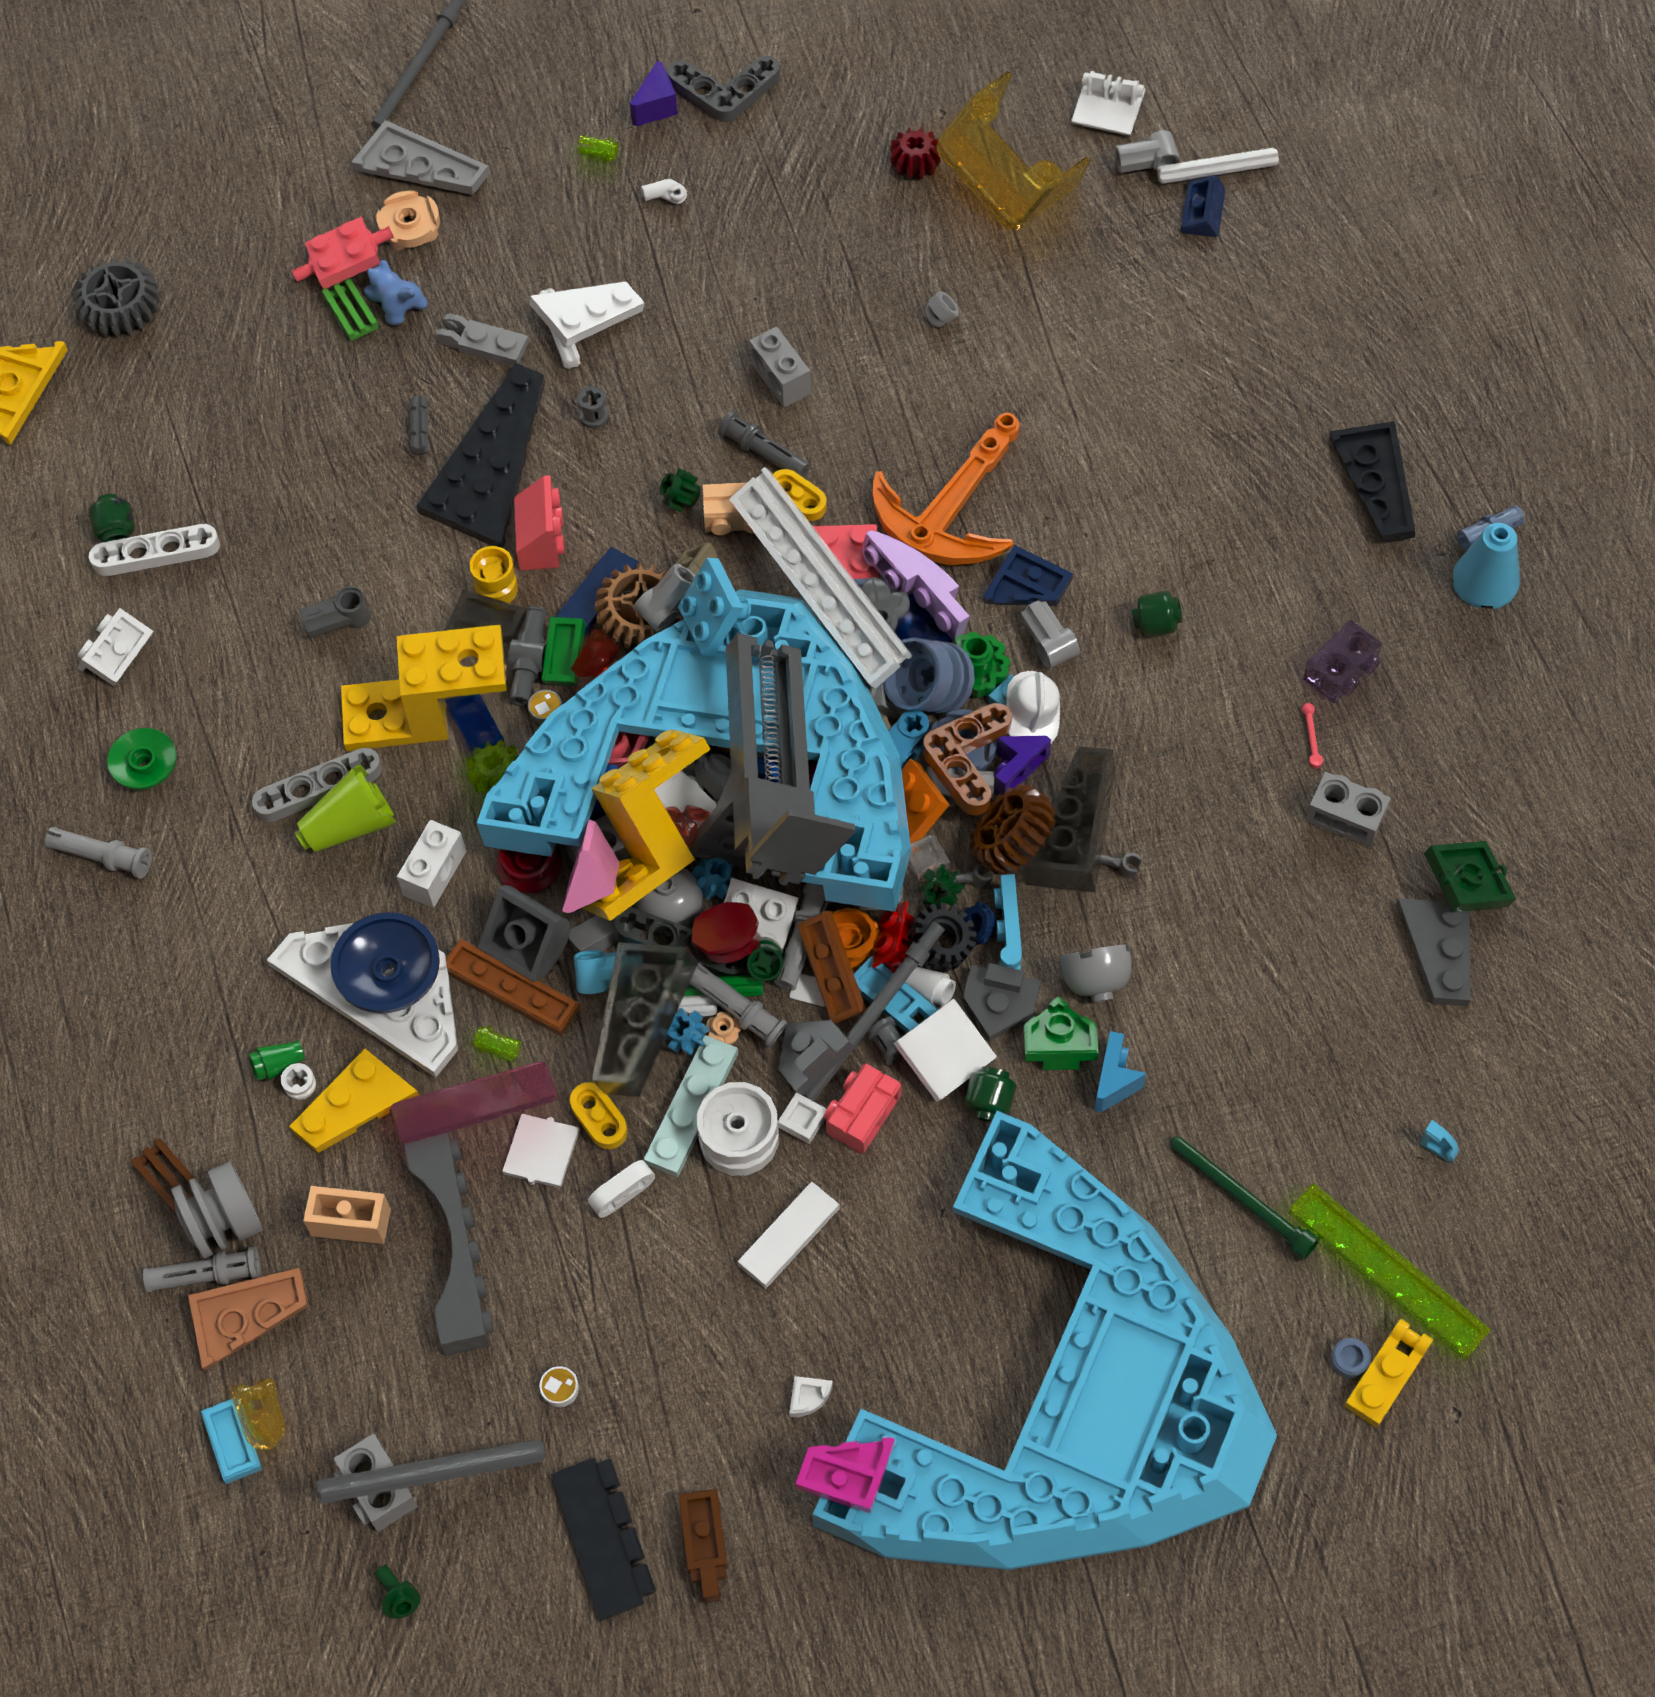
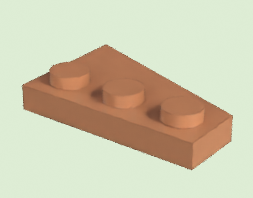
(244, 1311)

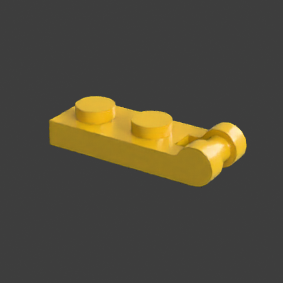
(1387, 1374)

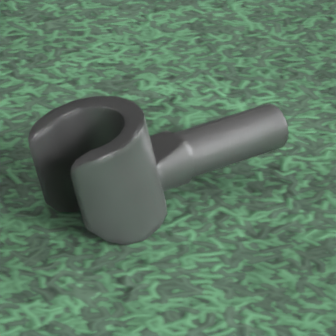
(1120, 864)
(975, 877)

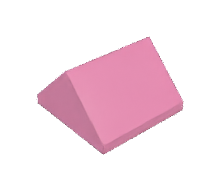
(593, 870)

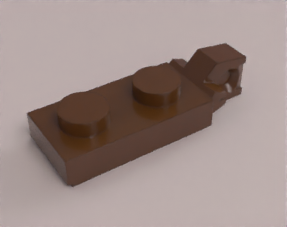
(704, 1540)

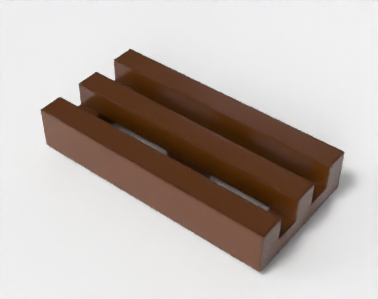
(149, 1155)

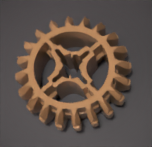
(614, 609)

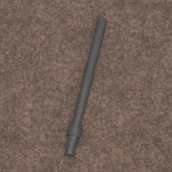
(446, 19)
(916, 955)

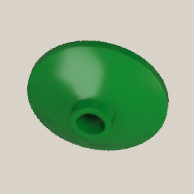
(138, 747)

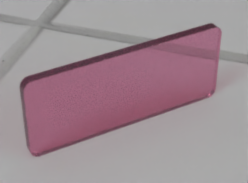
(474, 1102)

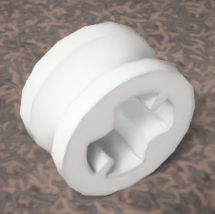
(297, 1092)

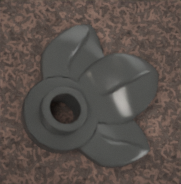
(889, 605)

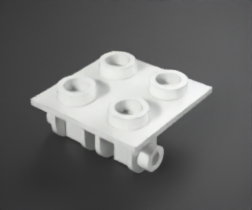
(1108, 103)
(771, 908)

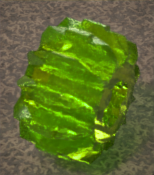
(489, 765)

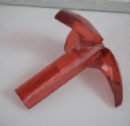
(684, 820)

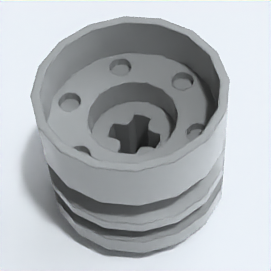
(216, 1210)

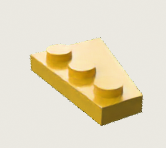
(355, 1097)

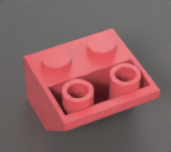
(539, 526)

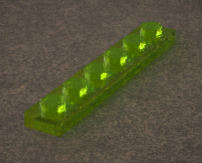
(1390, 1271)

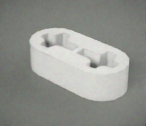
(621, 1188)

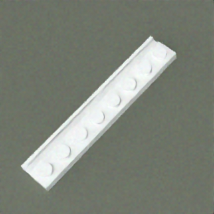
(820, 578)

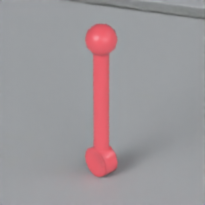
(1315, 759)

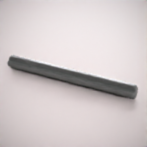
(429, 1471)

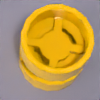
(494, 573)

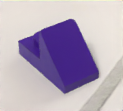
(1021, 759)

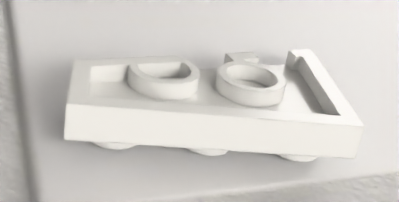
(587, 310)

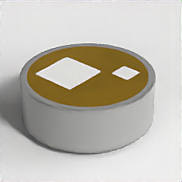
(542, 704)

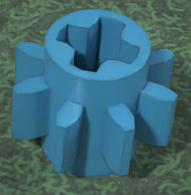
(713, 877)
(686, 1031)

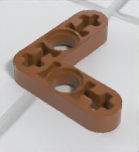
(955, 754)

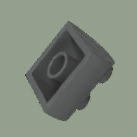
(524, 933)

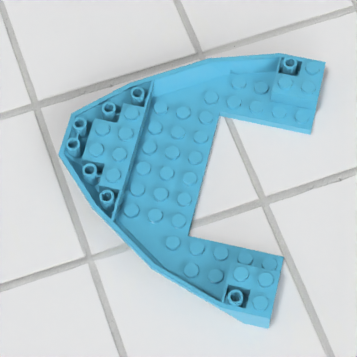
(672, 686)
(1137, 1419)

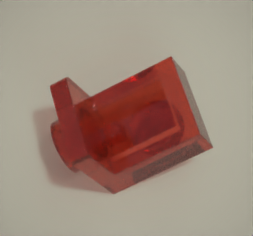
(595, 655)

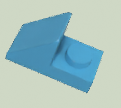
(1115, 1080)

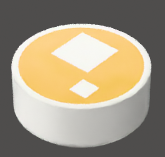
(559, 1386)

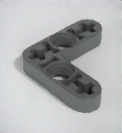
(722, 94)

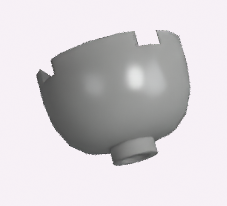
(674, 900)
(1097, 971)

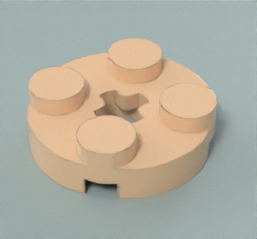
(413, 233)

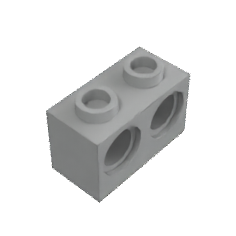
(780, 367)
(1344, 816)
(401, 1500)

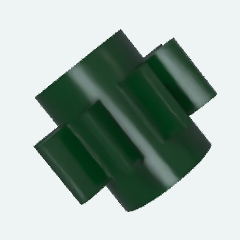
(679, 490)
(947, 882)

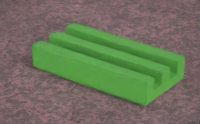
(340, 292)

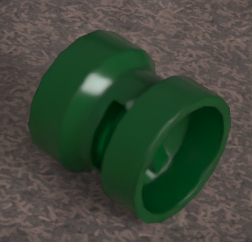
(765, 966)

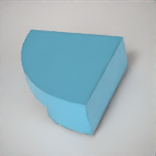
(1439, 1142)

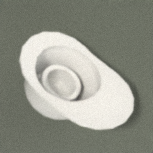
(1033, 705)

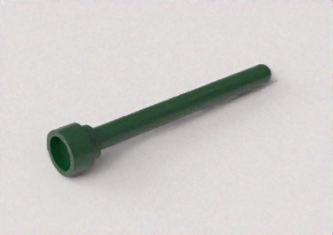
(1300, 1240)

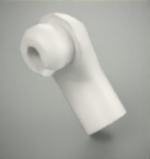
(665, 189)

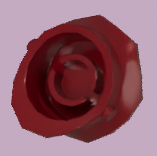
(528, 871)
(726, 932)

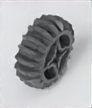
(136, 294)

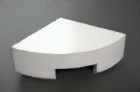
(808, 1395)

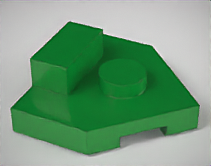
(1060, 1038)

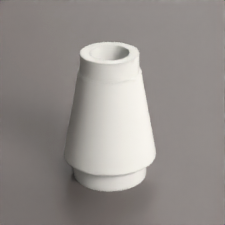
(932, 985)

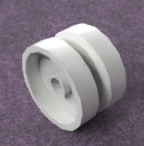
(738, 1128)

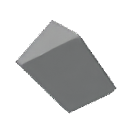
(595, 934)

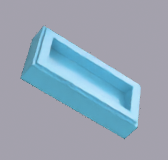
(231, 1448)

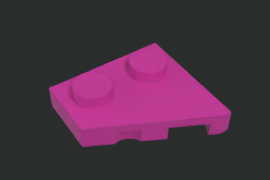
(846, 1472)

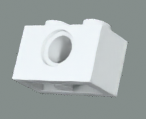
(431, 863)

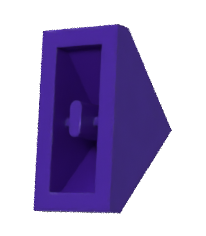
(654, 98)

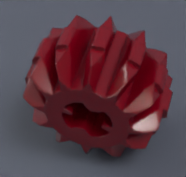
(914, 153)

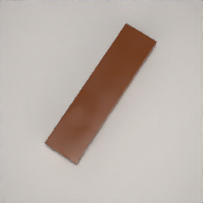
(511, 988)

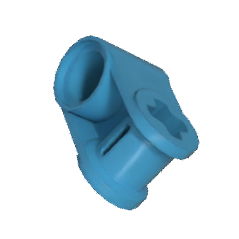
(908, 735)

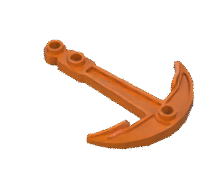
(938, 516)

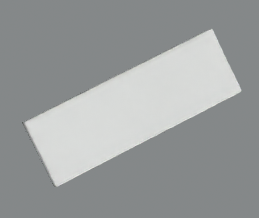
(788, 1235)

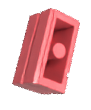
(862, 1108)

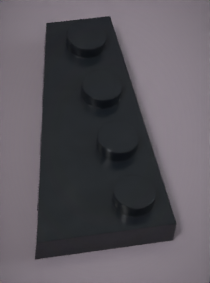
(1377, 473)

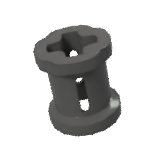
(597, 405)
(884, 1036)

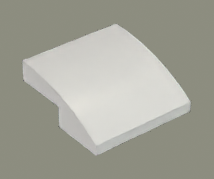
(945, 1050)

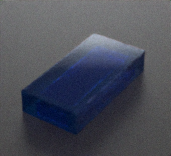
(473, 721)

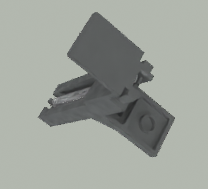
(761, 820)

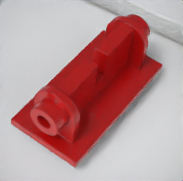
(892, 937)

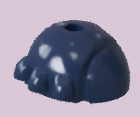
(983, 921)

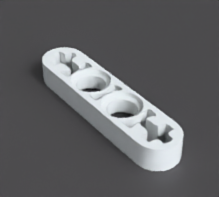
(154, 545)

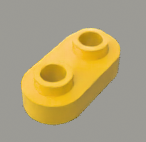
(803, 493)
(600, 1117)

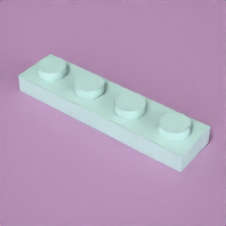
(679, 1127)

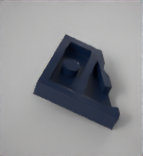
(1027, 579)

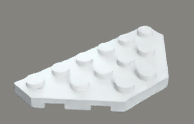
(420, 1032)

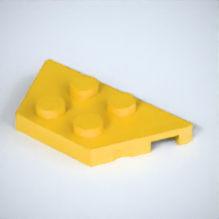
(22, 380)

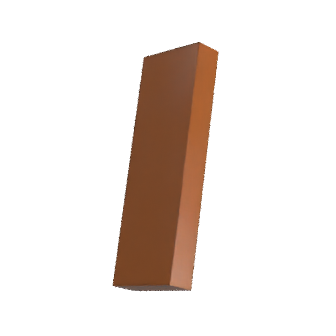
(831, 967)

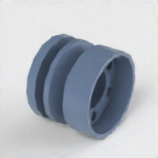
(933, 679)

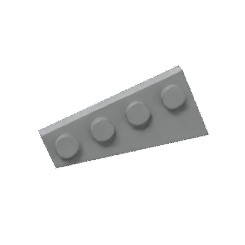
(415, 159)

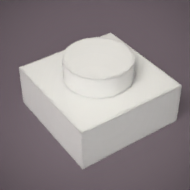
(802, 1118)

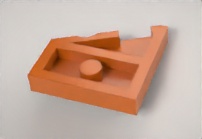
(922, 800)

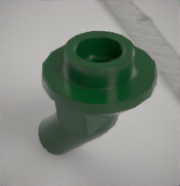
(398, 1594)

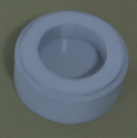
(1350, 1358)

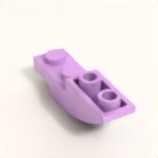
(915, 574)

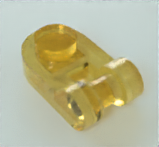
(261, 1426)

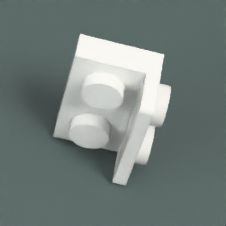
(115, 647)

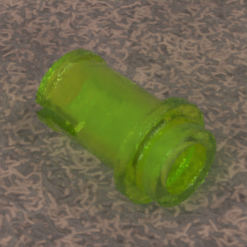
(599, 147)
(496, 1043)

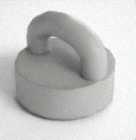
(943, 307)

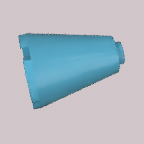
(1489, 568)

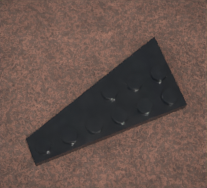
(485, 470)

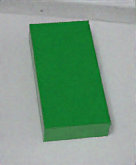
(562, 649)

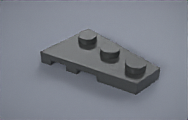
(1441, 947)

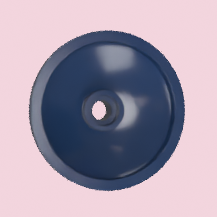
(380, 945)

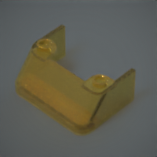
(994, 170)

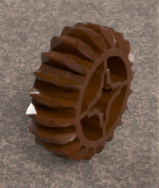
(1012, 829)

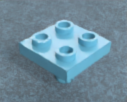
(712, 607)

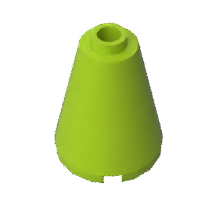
(345, 813)

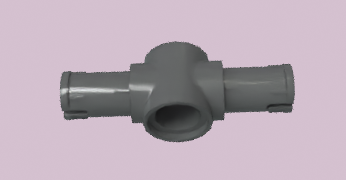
(527, 655)

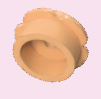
(728, 1036)

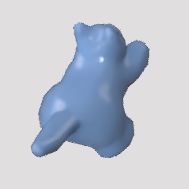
(393, 293)

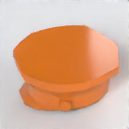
(857, 934)

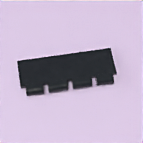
(601, 1547)

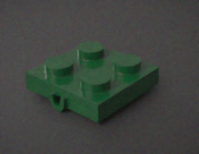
(1470, 876)

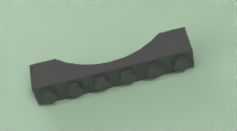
(459, 1311)

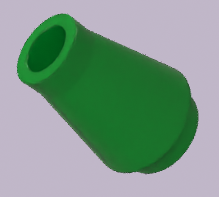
(273, 1059)

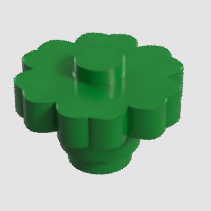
(988, 660)

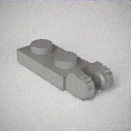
(483, 340)

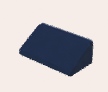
(1203, 207)

